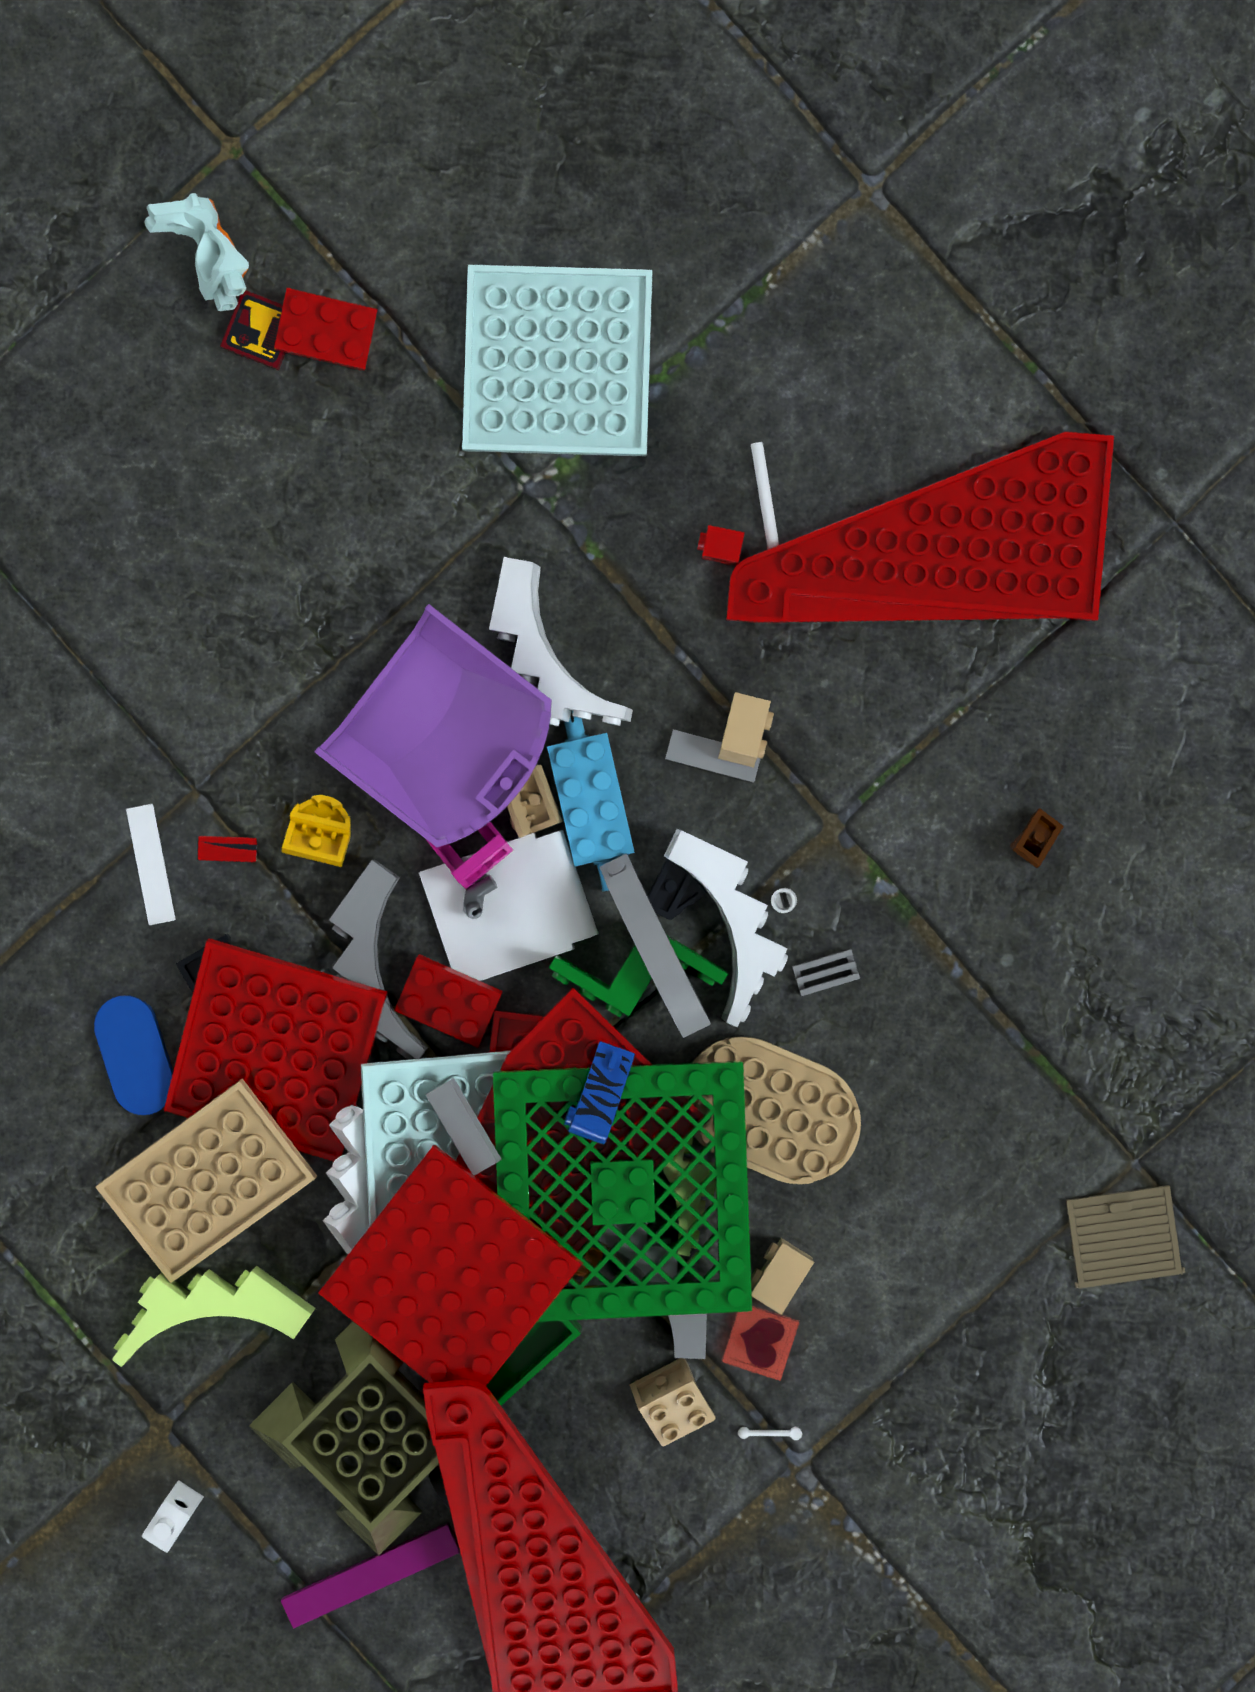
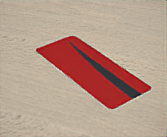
(227, 849)

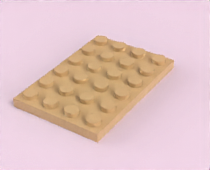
(206, 1181)

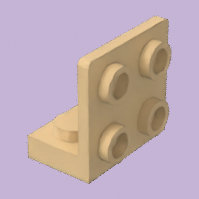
(671, 1402)

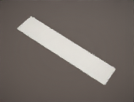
(150, 864)

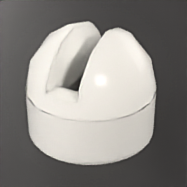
(778, 902)

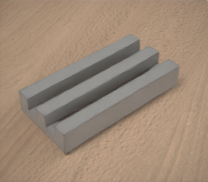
(828, 984)

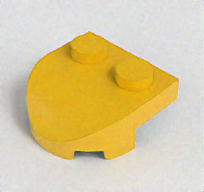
(318, 831)

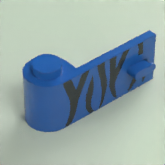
(601, 1094)

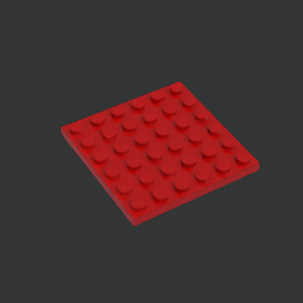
(283, 1032)
(450, 1274)

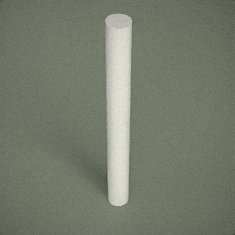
(764, 495)

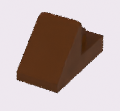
(1037, 838)

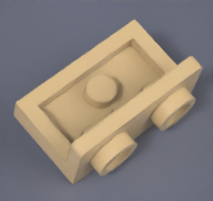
(534, 806)

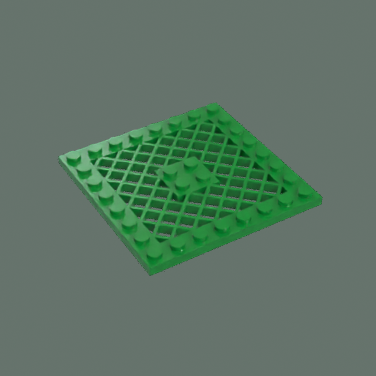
(625, 1188)

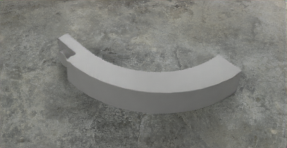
(654, 946)

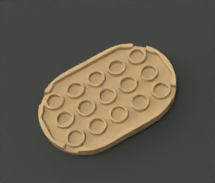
(796, 1111)

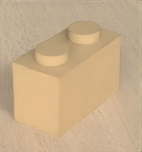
(744, 730)
(780, 1275)

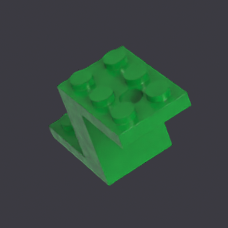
(632, 977)

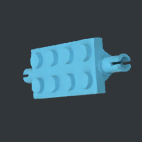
(590, 797)

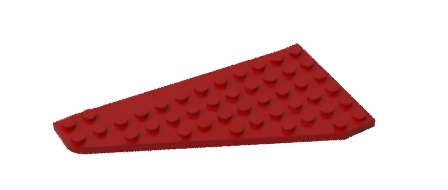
(977, 546)
(538, 1579)

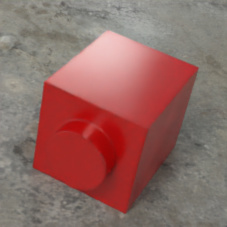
(721, 545)

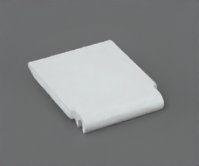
(524, 920)

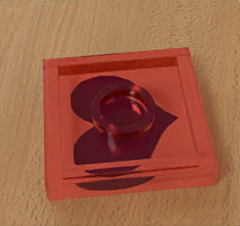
(761, 1342)

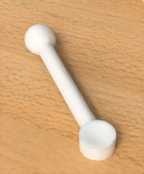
(795, 1433)

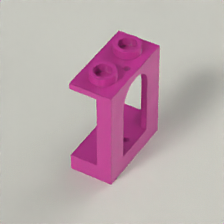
(481, 862)

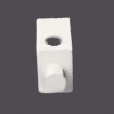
(172, 1518)

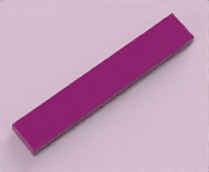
(370, 1575)

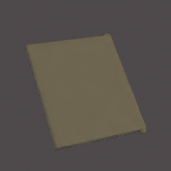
(1123, 1237)

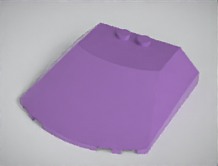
(442, 733)

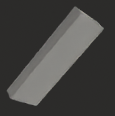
(704, 754)
(463, 1126)

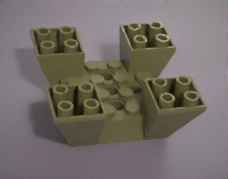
(320, 1437)

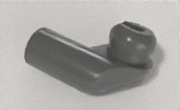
(475, 895)

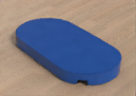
(134, 1054)

